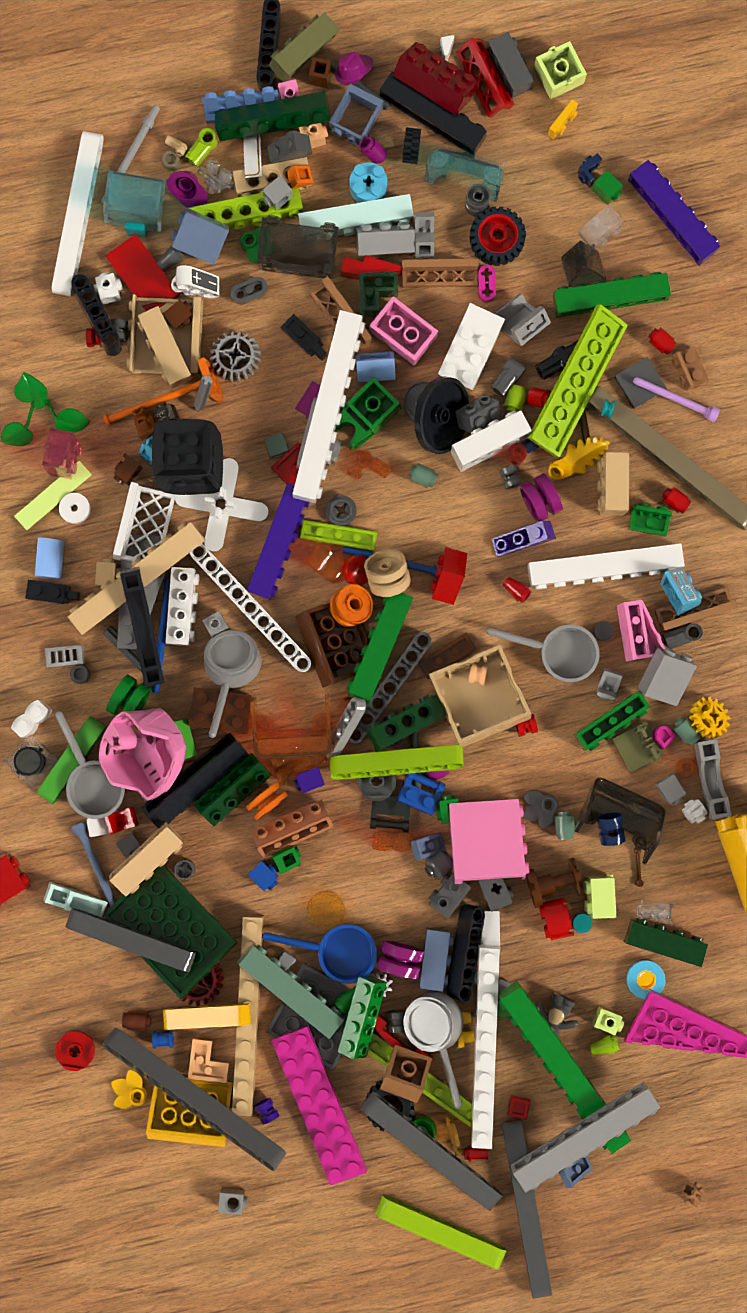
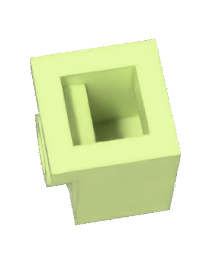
(603, 1015)

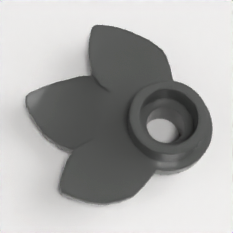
(537, 810)

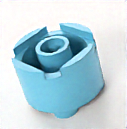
(368, 174)

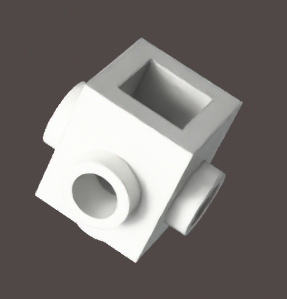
(108, 288)

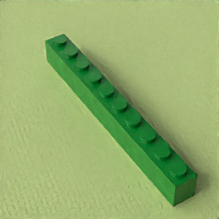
(555, 1055)

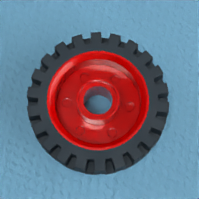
(497, 250)

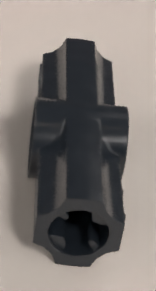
(555, 362)

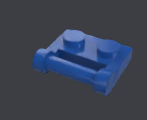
(419, 798)

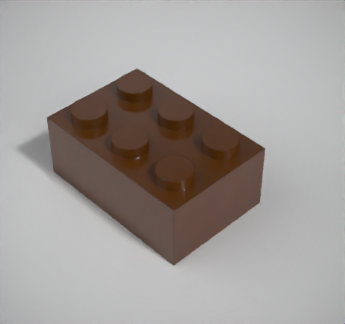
(234, 715)

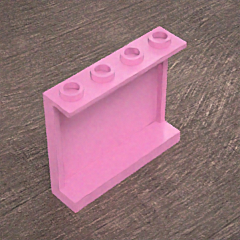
(487, 840)

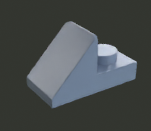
(427, 846)
(576, 1172)

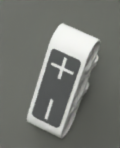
(195, 282)

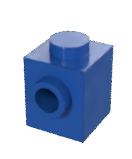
(264, 875)

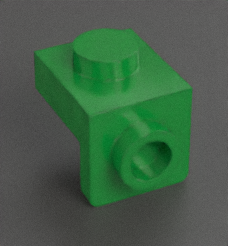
(443, 813)

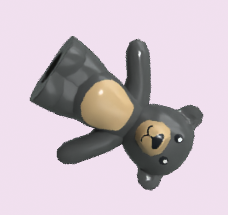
(559, 1009)

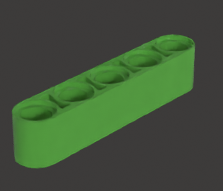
(57, 779)

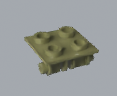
(638, 747)

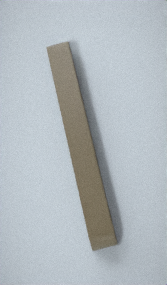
(671, 458)

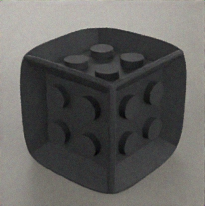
(187, 457)

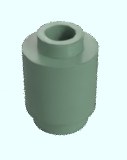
(423, 475)
(686, 731)
(564, 825)

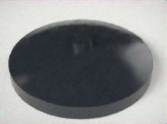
(436, 417)

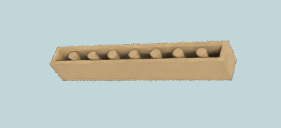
(151, 567)

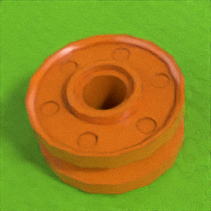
(341, 608)
(266, 801)

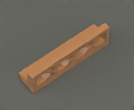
(439, 265)
(339, 302)
(701, 614)

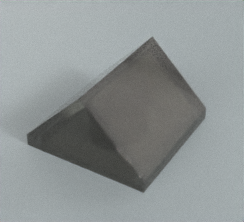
(582, 265)

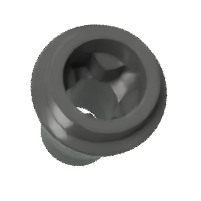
(170, 258)

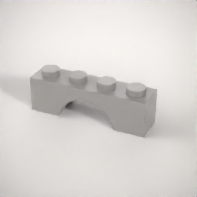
(708, 764)

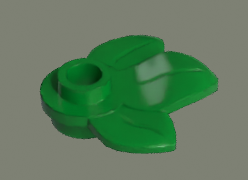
(252, 249)

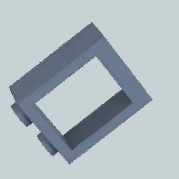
(363, 98)

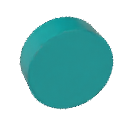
(582, 923)

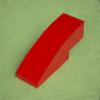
(352, 267)

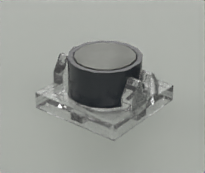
(30, 760)

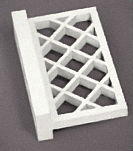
(129, 516)

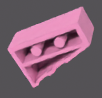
(637, 631)

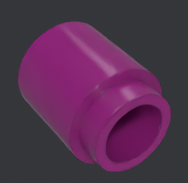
(373, 150)

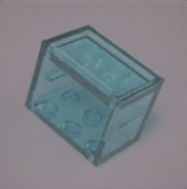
(134, 200)

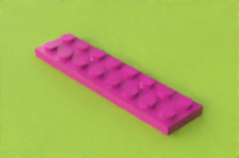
(319, 1105)

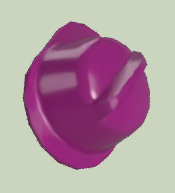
(352, 68)
(186, 189)

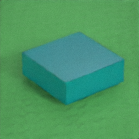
(136, 228)

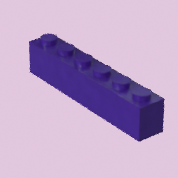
(674, 212)
(277, 545)

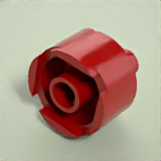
(557, 919)

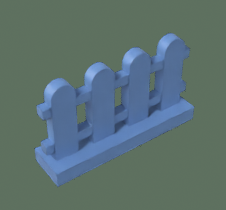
(232, 100)

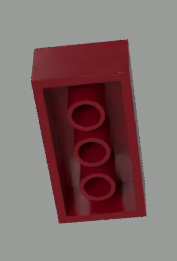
(435, 78)

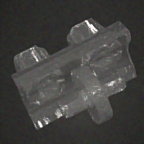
(214, 180)
(655, 911)

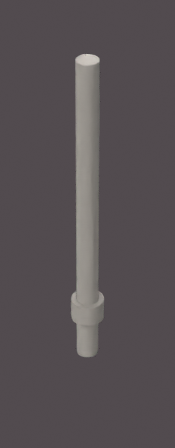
(147, 125)

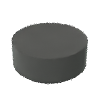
(603, 631)
(80, 674)

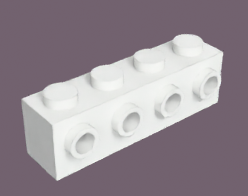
(181, 606)

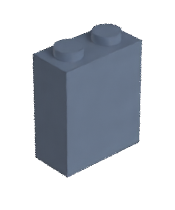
(199, 235)

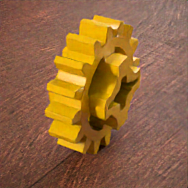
(709, 717)

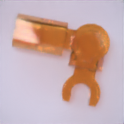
(364, 459)

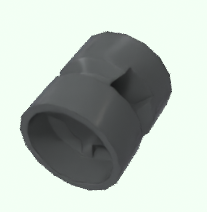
(474, 203)

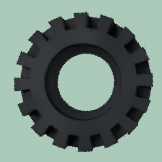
(411, 145)

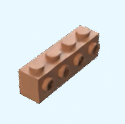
(292, 828)

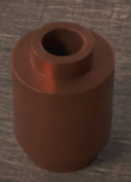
(136, 1020)

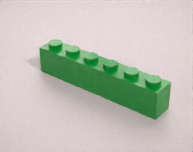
(612, 294)
(380, 647)

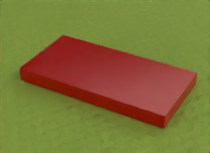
(141, 272)

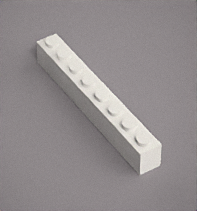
(605, 565)

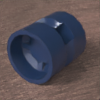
(611, 832)

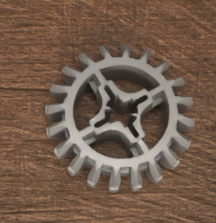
(242, 358)

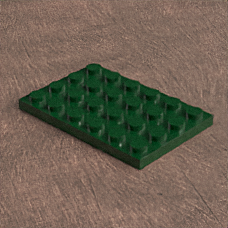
(173, 914)

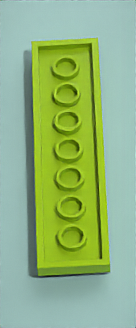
(577, 381)

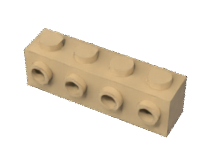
(164, 346)
(146, 859)

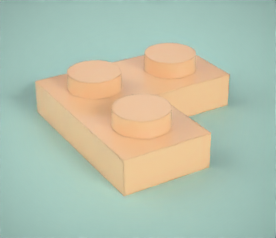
(202, 1067)

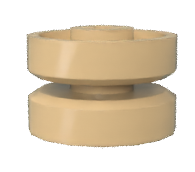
(387, 573)

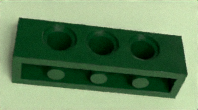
(433, 712)

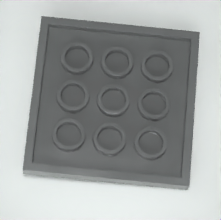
(288, 1020)

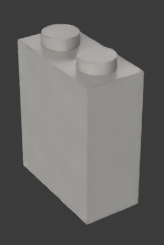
(667, 676)

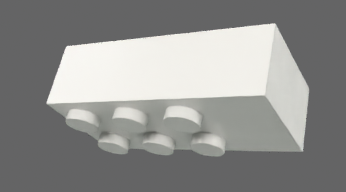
(472, 346)
(491, 440)

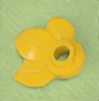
(126, 1090)

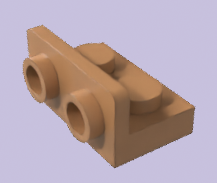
(690, 368)

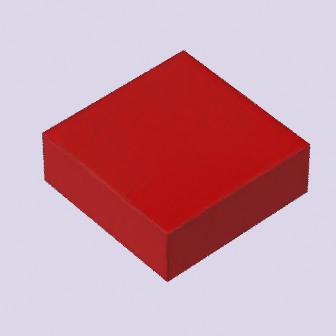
(518, 1107)

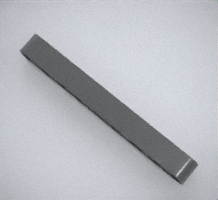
(431, 1150)
(527, 1215)

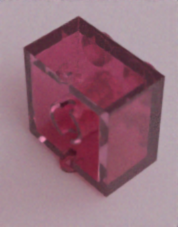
(62, 454)

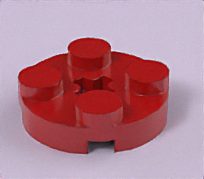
(66, 1057)

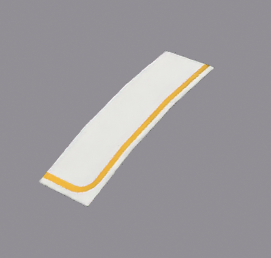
(252, 156)

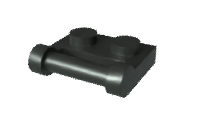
(390, 807)

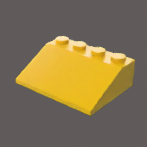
(175, 1123)

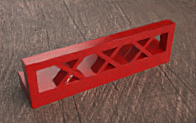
(490, 73)

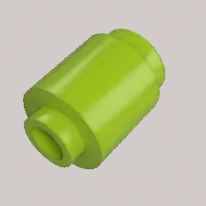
(515, 399)

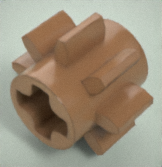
(692, 1194)

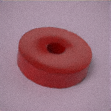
(349, 570)

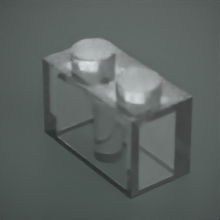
(601, 227)

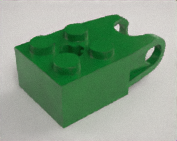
(364, 418)

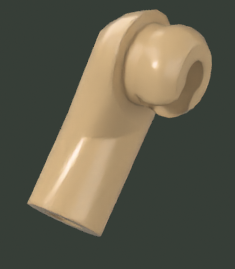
(181, 148)

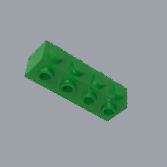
(610, 721)
(362, 1017)

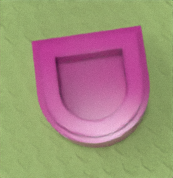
(663, 736)

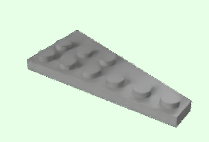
(126, 636)

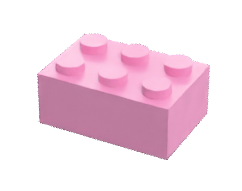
(403, 331)

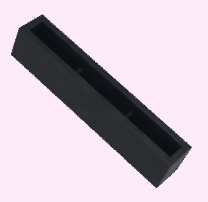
(452, 127)
(196, 780)

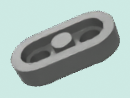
(248, 289)

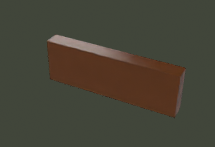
(447, 655)

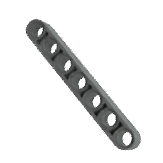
(396, 681)
(130, 940)

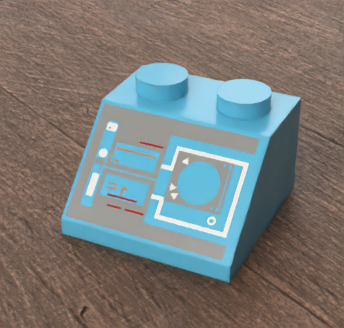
(680, 590)

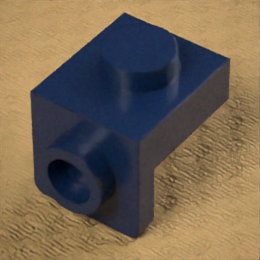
(587, 167)

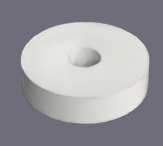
(68, 502)

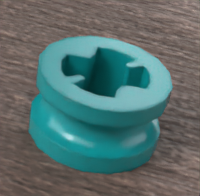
(608, 408)

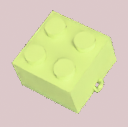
(560, 70)
(600, 896)

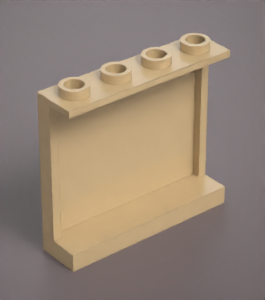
(187, 338)

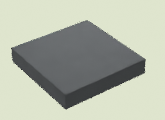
(635, 394)

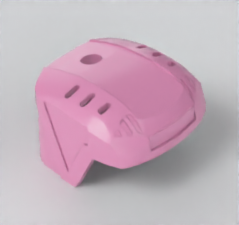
(130, 768)

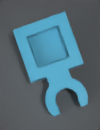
(146, 450)

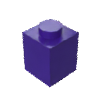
(309, 780)

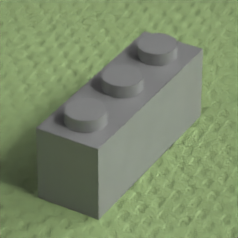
(385, 239)

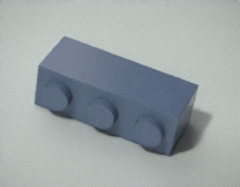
(435, 959)

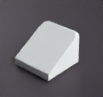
(446, 45)
(97, 827)

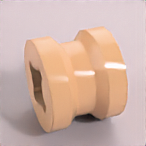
(478, 674)

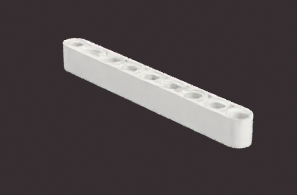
(77, 212)
(255, 616)

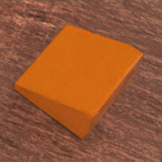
(299, 176)

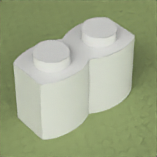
(28, 723)

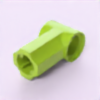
(201, 149)

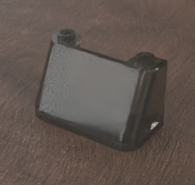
(297, 248)

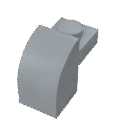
(424, 234)

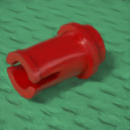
(475, 1153)

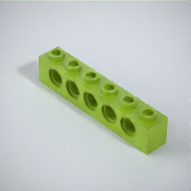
(252, 203)

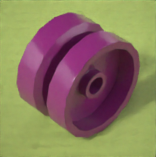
(541, 498)
(400, 959)

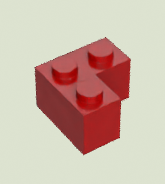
(449, 575)

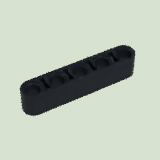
(268, 36)
(96, 315)
(465, 952)

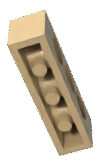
(268, 171)

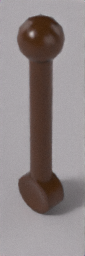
(639, 882)

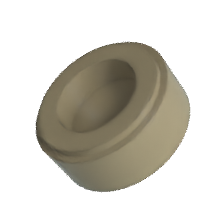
(171, 160)

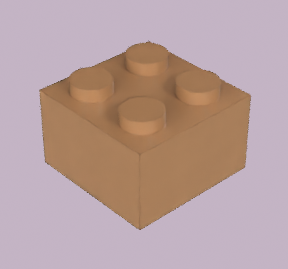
(406, 1073)

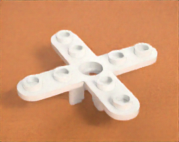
(234, 507)

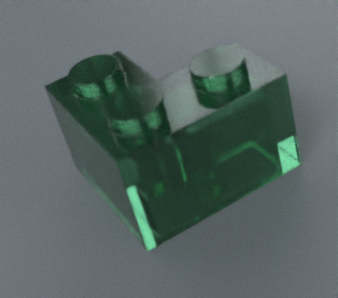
(376, 286)

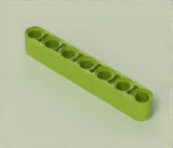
(396, 762)
(440, 1231)

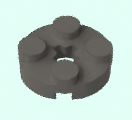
(380, 792)

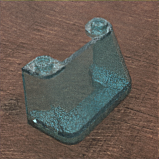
(448, 158)

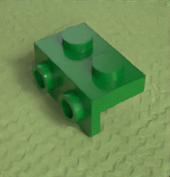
(649, 519)

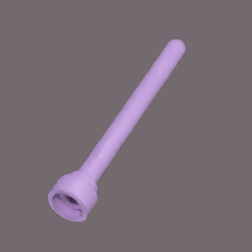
(710, 413)

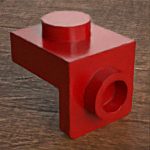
(121, 820)

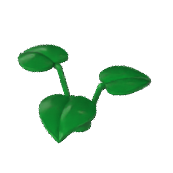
(32, 390)

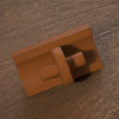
(144, 422)

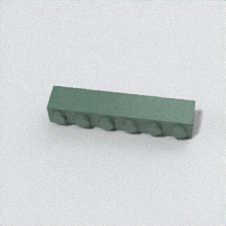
(290, 991)

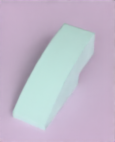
(71, 898)

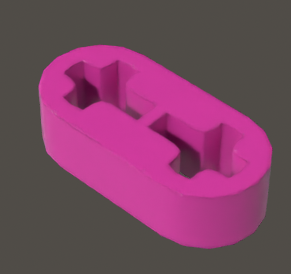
(491, 283)

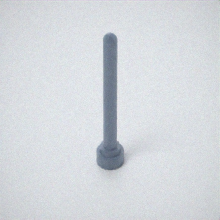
(80, 831)

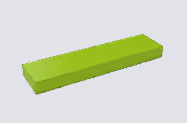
(338, 535)

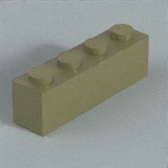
(303, 47)

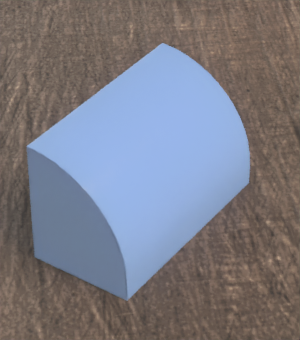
(377, 365)
(49, 558)

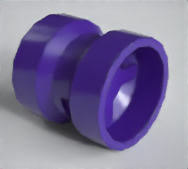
(266, 1111)

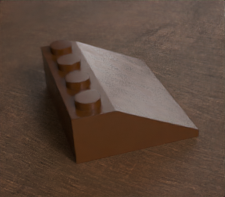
(331, 645)

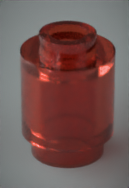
(514, 459)

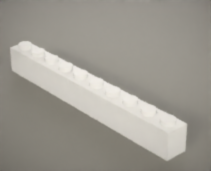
(327, 407)
(485, 1046)

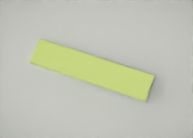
(51, 497)

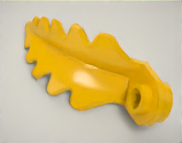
(578, 457)

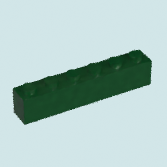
(272, 116)

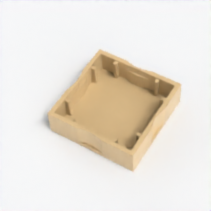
(477, 709)

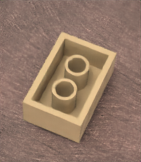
(613, 484)

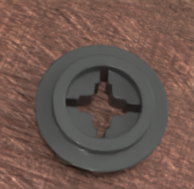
(340, 501)

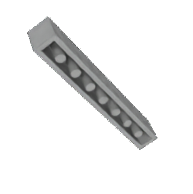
(585, 1137)

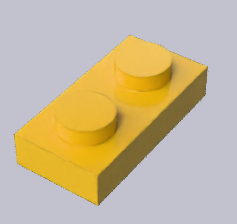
(568, 114)

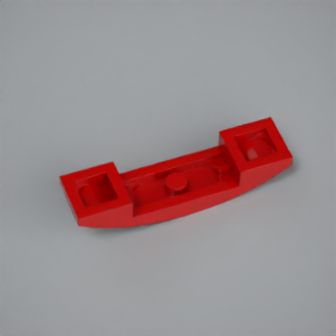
(391, 1039)

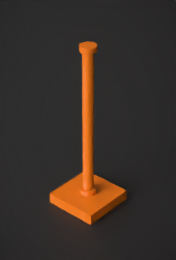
(206, 369)

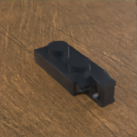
(304, 337)
(50, 592)

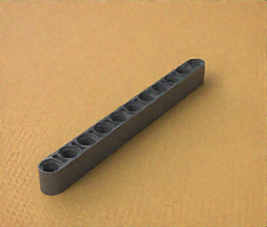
(194, 1099)

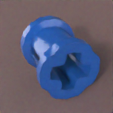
(163, 1039)

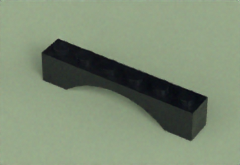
(142, 626)

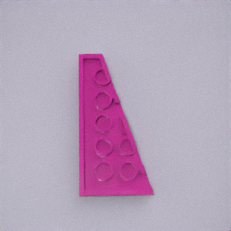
(680, 1027)

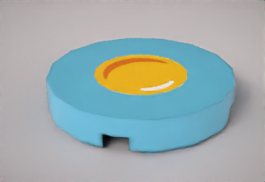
(645, 976)

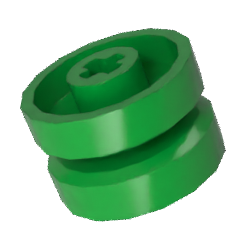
(128, 696)

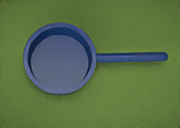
(343, 952)

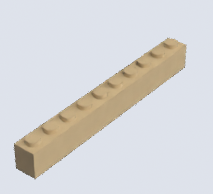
(247, 1034)

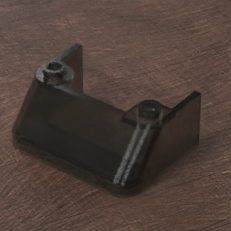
(639, 814)

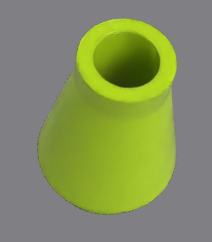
(606, 1045)

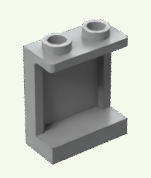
(522, 319)

